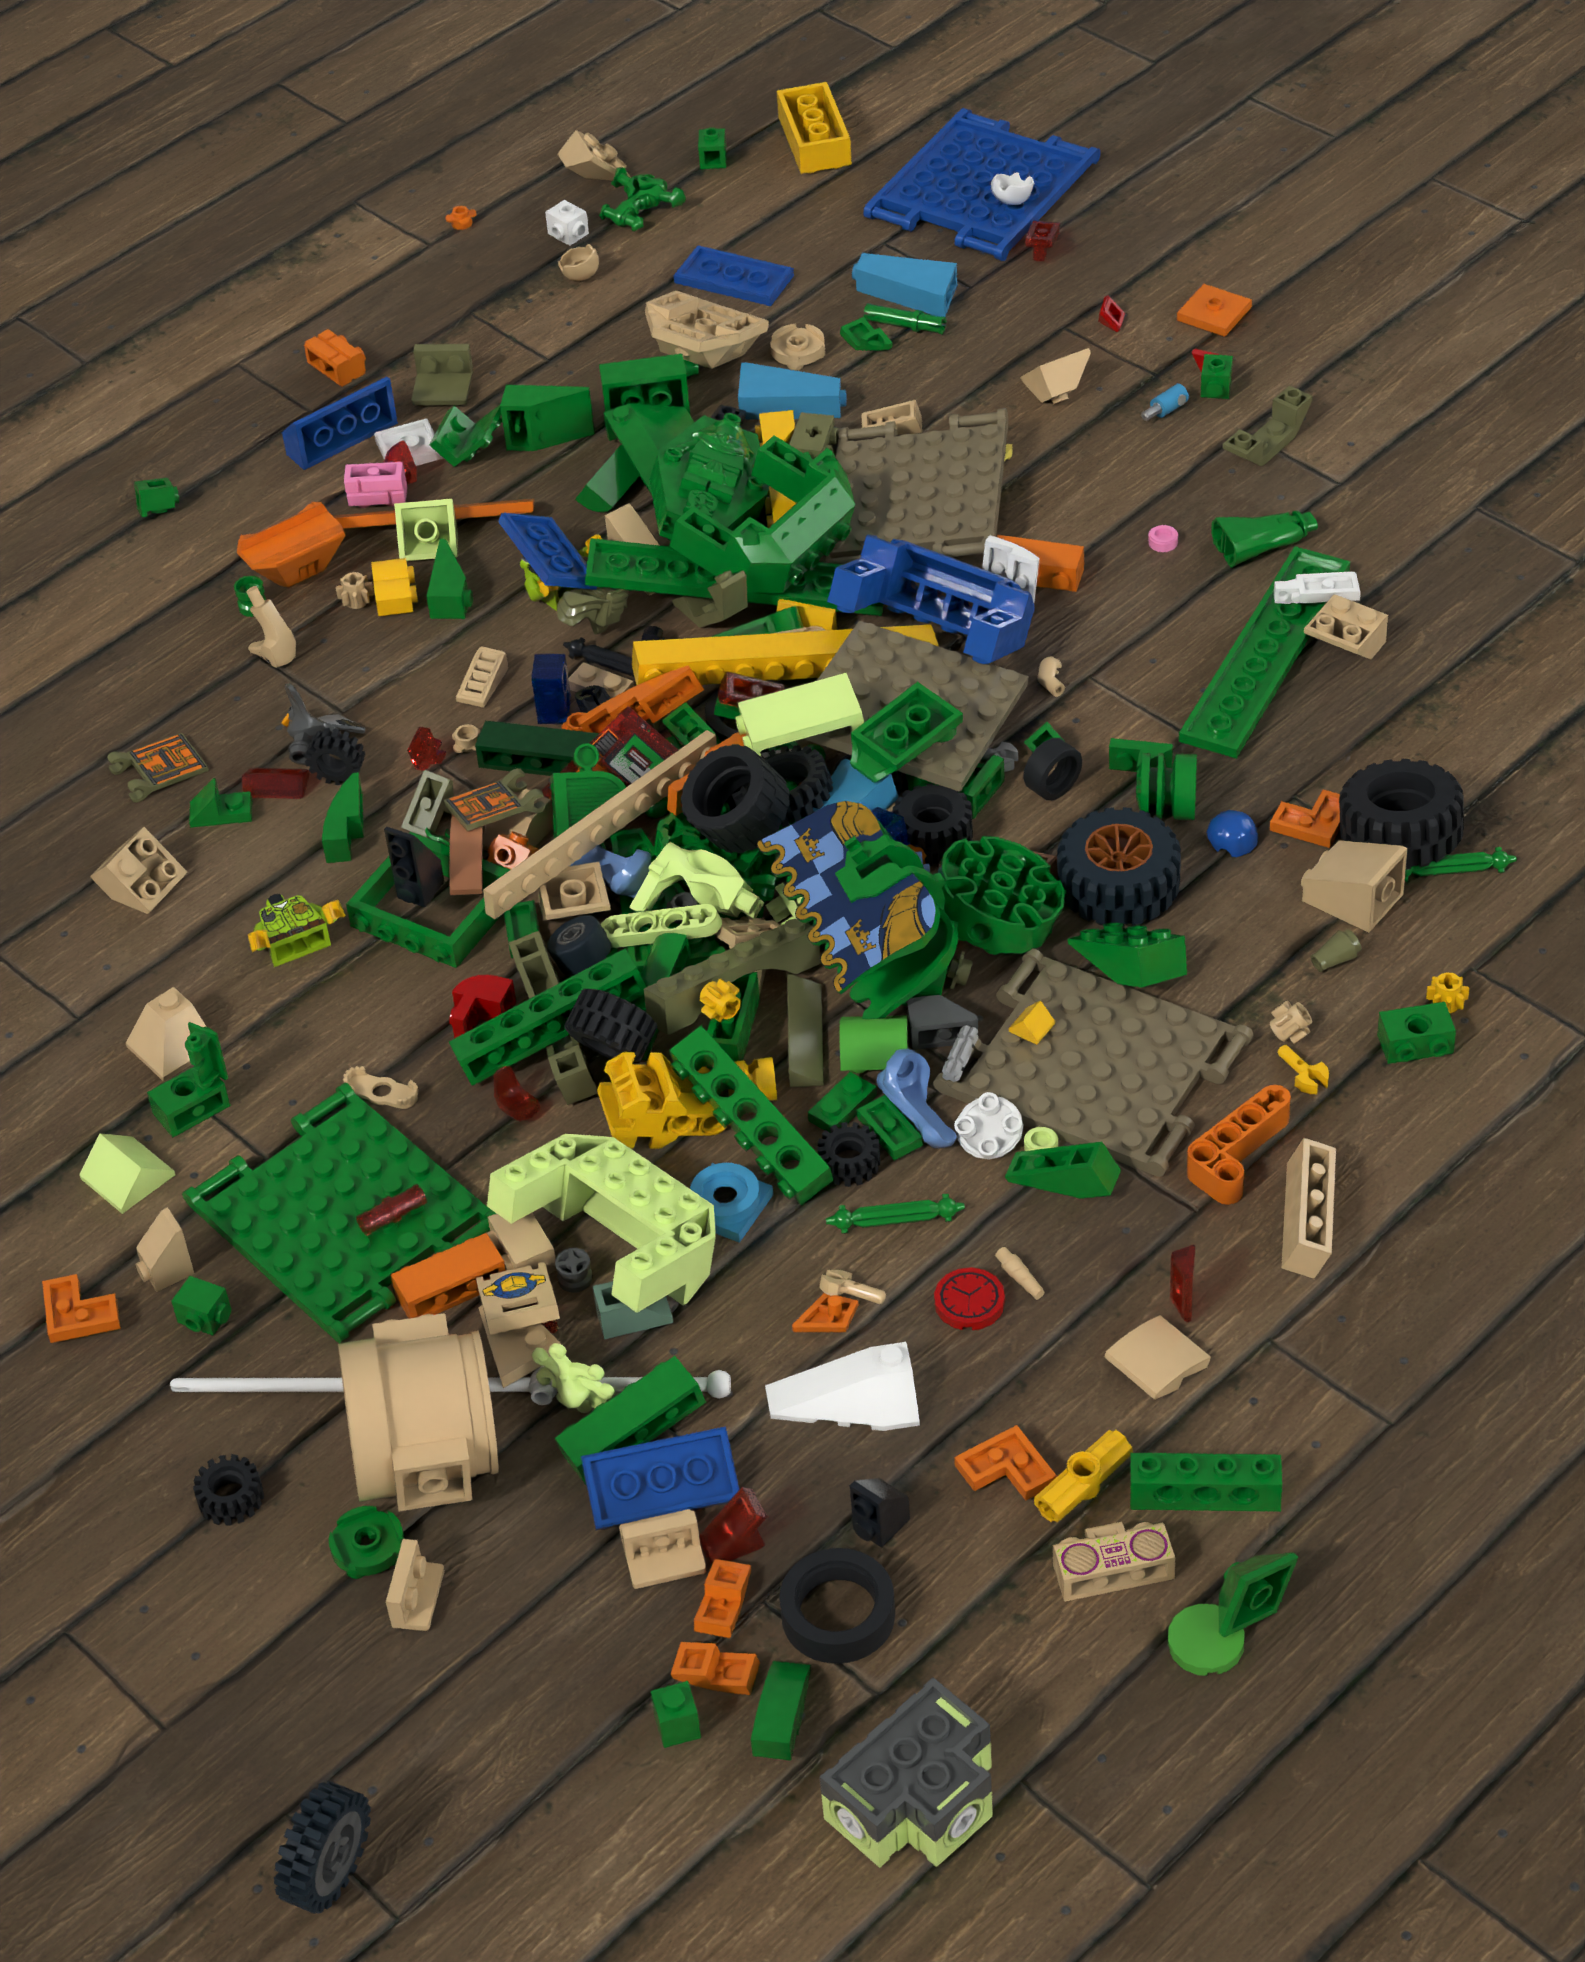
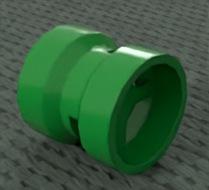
(241, 587)

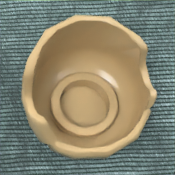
(579, 263)

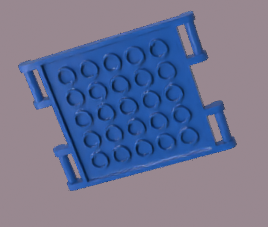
(953, 179)

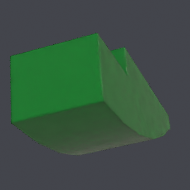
(343, 821)
(780, 1710)

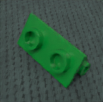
(205, 1055)

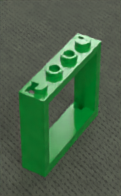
(412, 936)

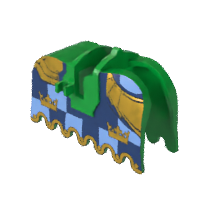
(866, 904)

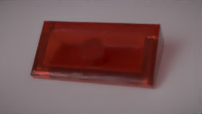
(275, 782)
(1183, 1280)

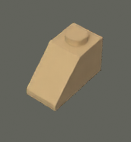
(163, 1253)

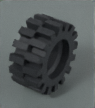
(339, 745)
(850, 1139)
(225, 1473)

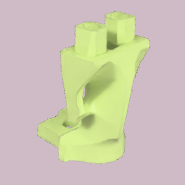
(707, 876)

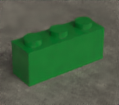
(735, 1032)

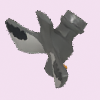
(304, 726)

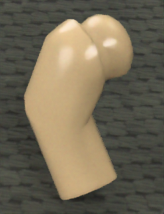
(1047, 678)

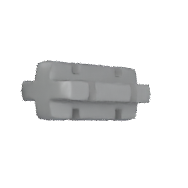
(960, 1053)

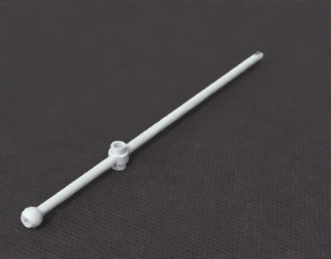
(716, 1384)

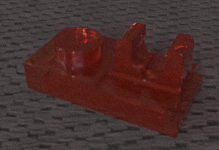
(1040, 237)

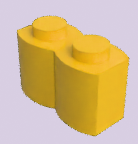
(393, 586)

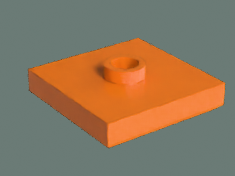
(1214, 310)

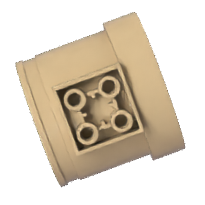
(418, 1412)

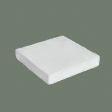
(417, 437)

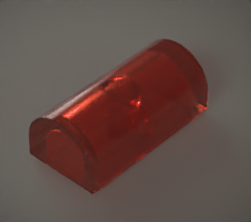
(739, 688)

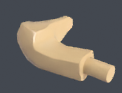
(279, 641)

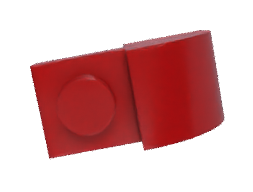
(480, 999)

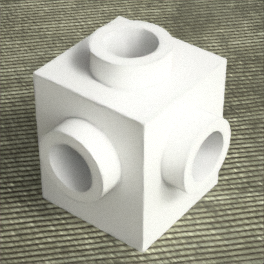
(567, 222)

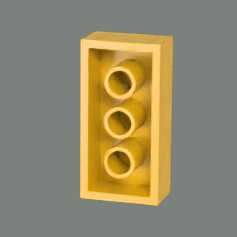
(814, 127)

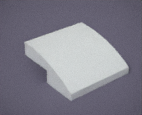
(1012, 563)

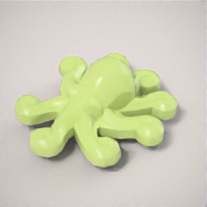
(576, 1383)

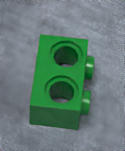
(686, 725)

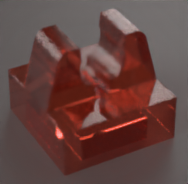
(425, 749)

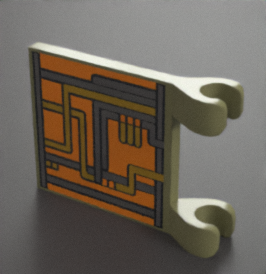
(158, 764)
(494, 802)

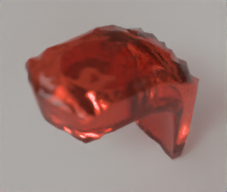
(512, 1097)

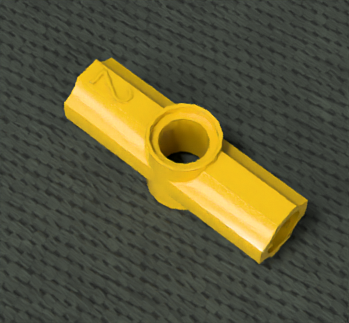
(1072, 1487)

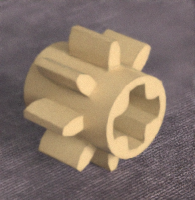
(354, 590)
(1290, 1022)

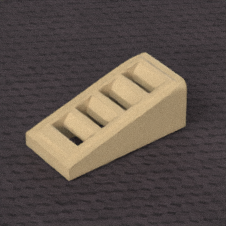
(906, 416)
(488, 661)

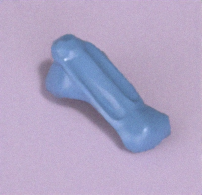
(620, 873)
(906, 1087)

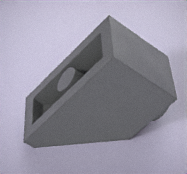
(936, 1021)

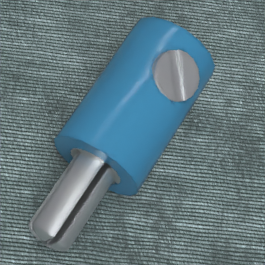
(1166, 402)

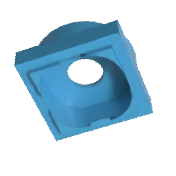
(737, 1216)

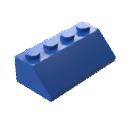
(341, 424)

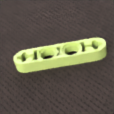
(697, 923)

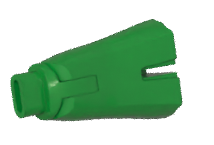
(1249, 536)

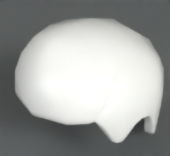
(1012, 188)

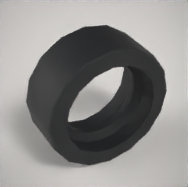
(1042, 762)

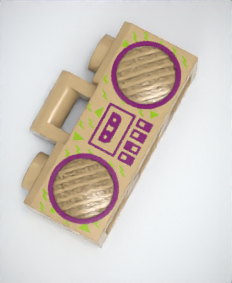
(1113, 1559)

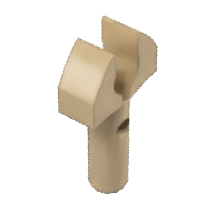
(839, 1282)

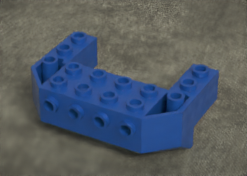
(888, 575)

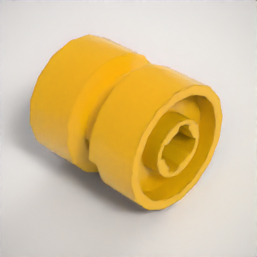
(761, 1074)

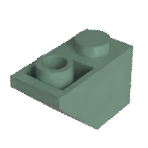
(619, 1319)

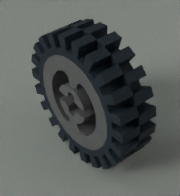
(322, 1847)

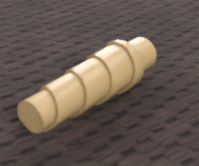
(1015, 1268)

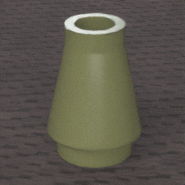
(1337, 950)

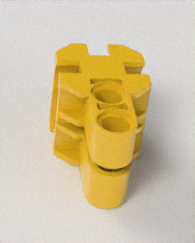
(655, 1109)

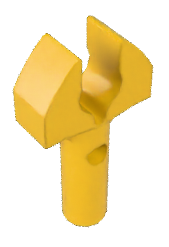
(1305, 1071)

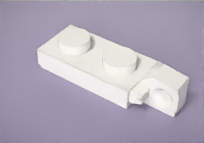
(1317, 588)

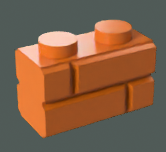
(335, 357)

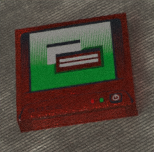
(636, 752)

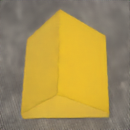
(1033, 1023)

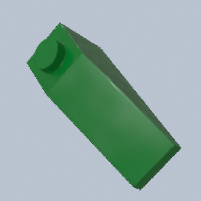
(448, 588)
(1068, 1170)

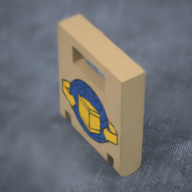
(516, 1289)

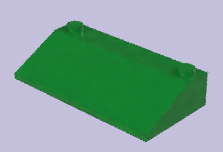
(644, 431)

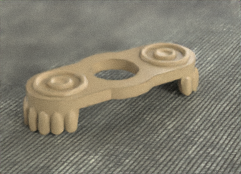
(363, 1084)

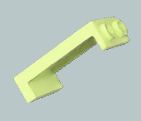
(799, 713)

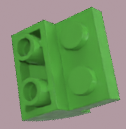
(870, 1042)

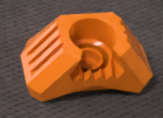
(294, 546)

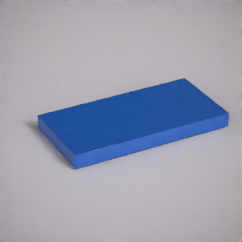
(734, 275)
(546, 550)
(660, 1477)

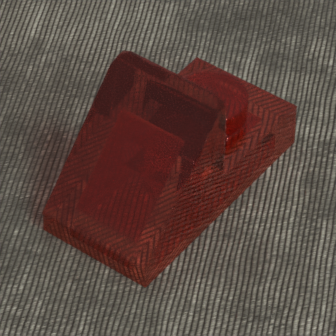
(735, 1528)

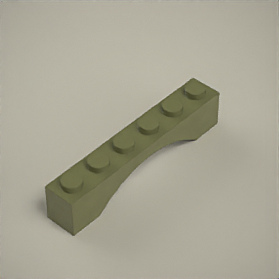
(676, 999)
(567, 1054)

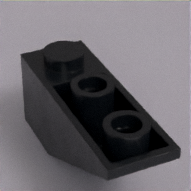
(414, 867)

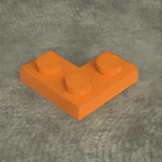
(1314, 825)
(71, 1316)
(1007, 1455)

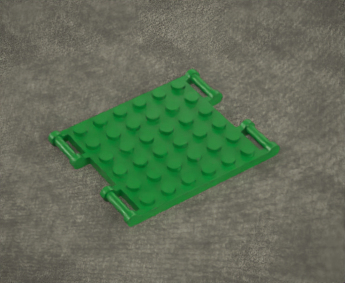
(302, 1206)

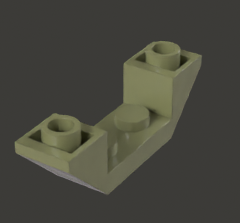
(1287, 416)
(727, 599)

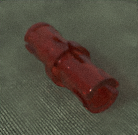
(391, 1209)

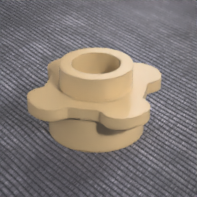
(465, 738)

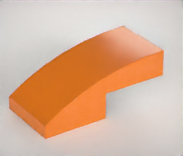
(723, 1598)
(714, 1670)

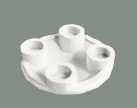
(989, 1127)

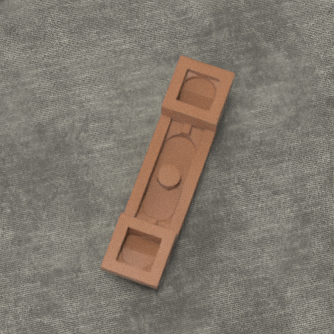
(465, 859)

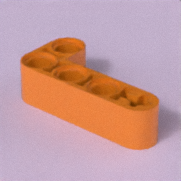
(1217, 1154)

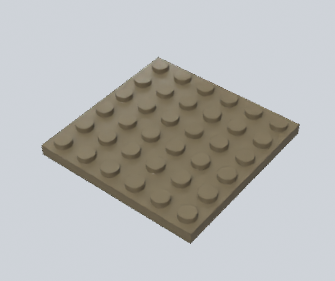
(888, 663)

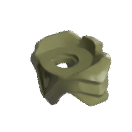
(599, 606)

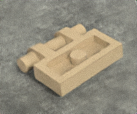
(743, 930)

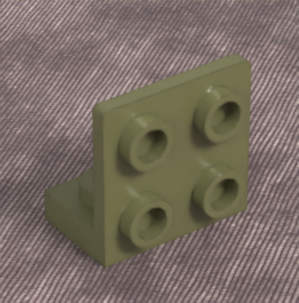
(442, 374)

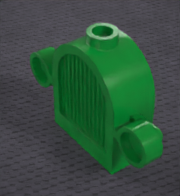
(581, 792)

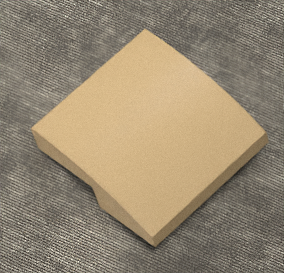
(1157, 1357)

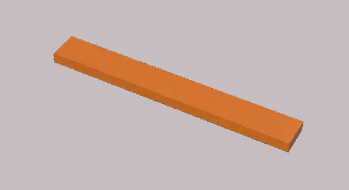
(461, 512)

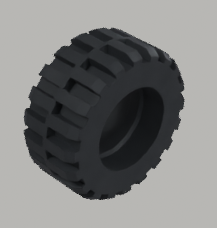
(1405, 807)

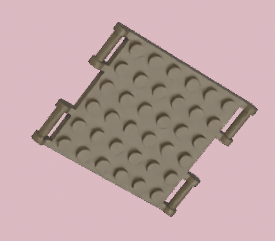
(924, 486)
(1107, 1066)

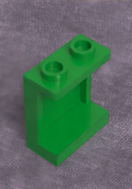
(980, 786)

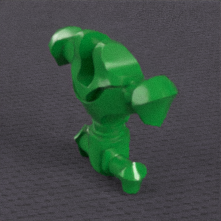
(642, 193)

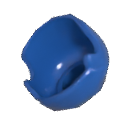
(1233, 832)

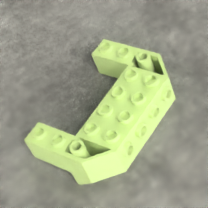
(628, 1196)

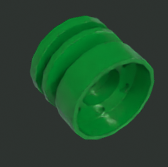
(1168, 785)

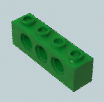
(1205, 1482)

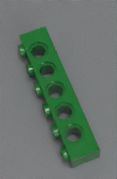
(541, 1018)
(702, 1050)

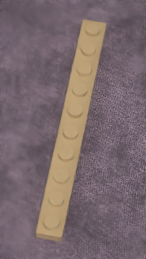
(593, 828)

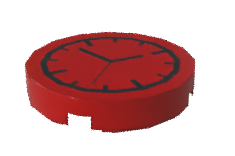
(969, 1298)

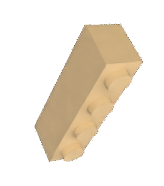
(1309, 1208)

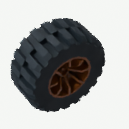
(1119, 866)

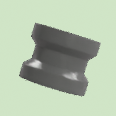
(573, 1270)

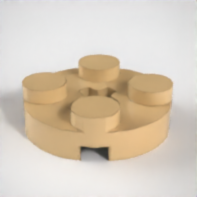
(797, 345)

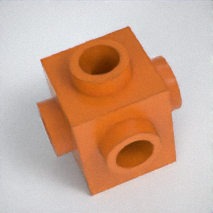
(510, 850)

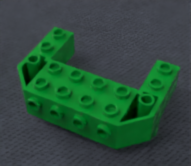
(795, 542)

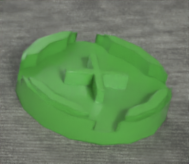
(1198, 1644)

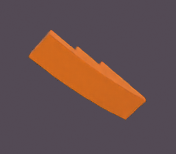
(649, 699)

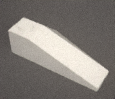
(860, 1388)

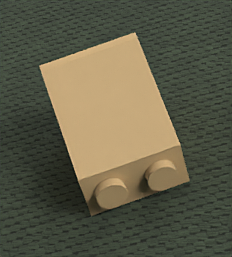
(1357, 881)

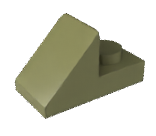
(428, 803)

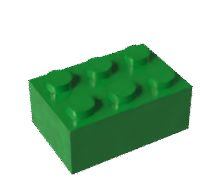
(645, 381)

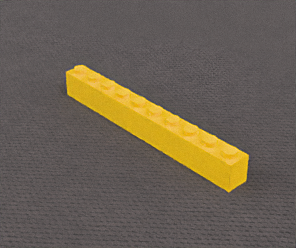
(756, 656)

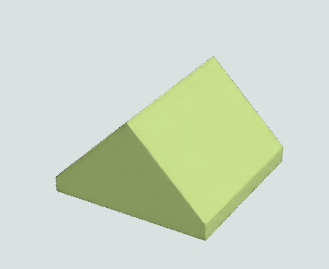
(423, 525)
(123, 1170)

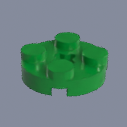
(371, 1558)

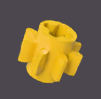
(1448, 989)
(720, 1000)

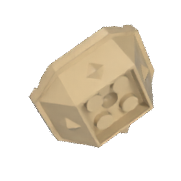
(701, 329)

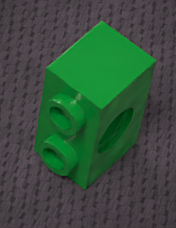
(1416, 1032)
(183, 1104)

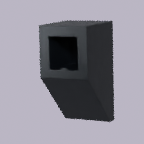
(877, 1510)

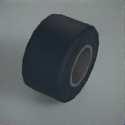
(578, 944)

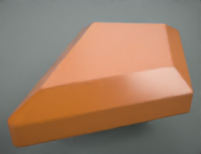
(827, 1315)

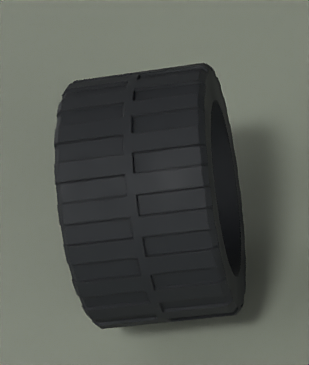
(712, 784)

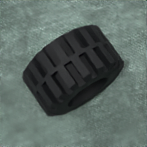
(935, 819)
(610, 1025)

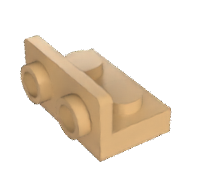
(413, 1589)

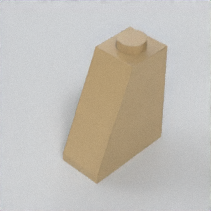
(627, 526)

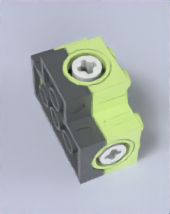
(914, 1780)

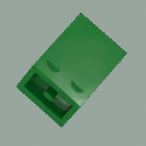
(545, 416)
(1133, 954)

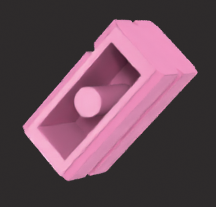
(375, 484)

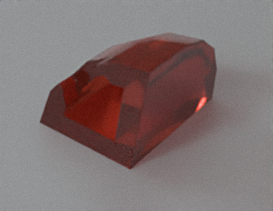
(400, 453)

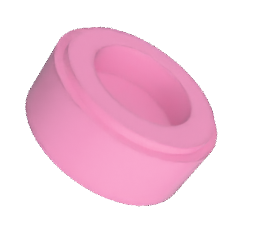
(1163, 538)

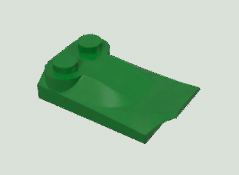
(902, 732)

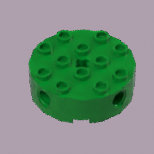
(1000, 894)

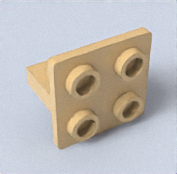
(662, 1548)

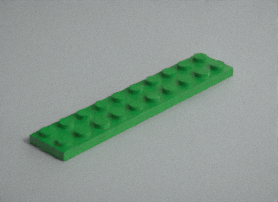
(669, 572)
(1256, 663)

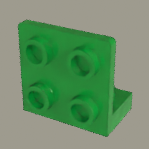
(461, 437)

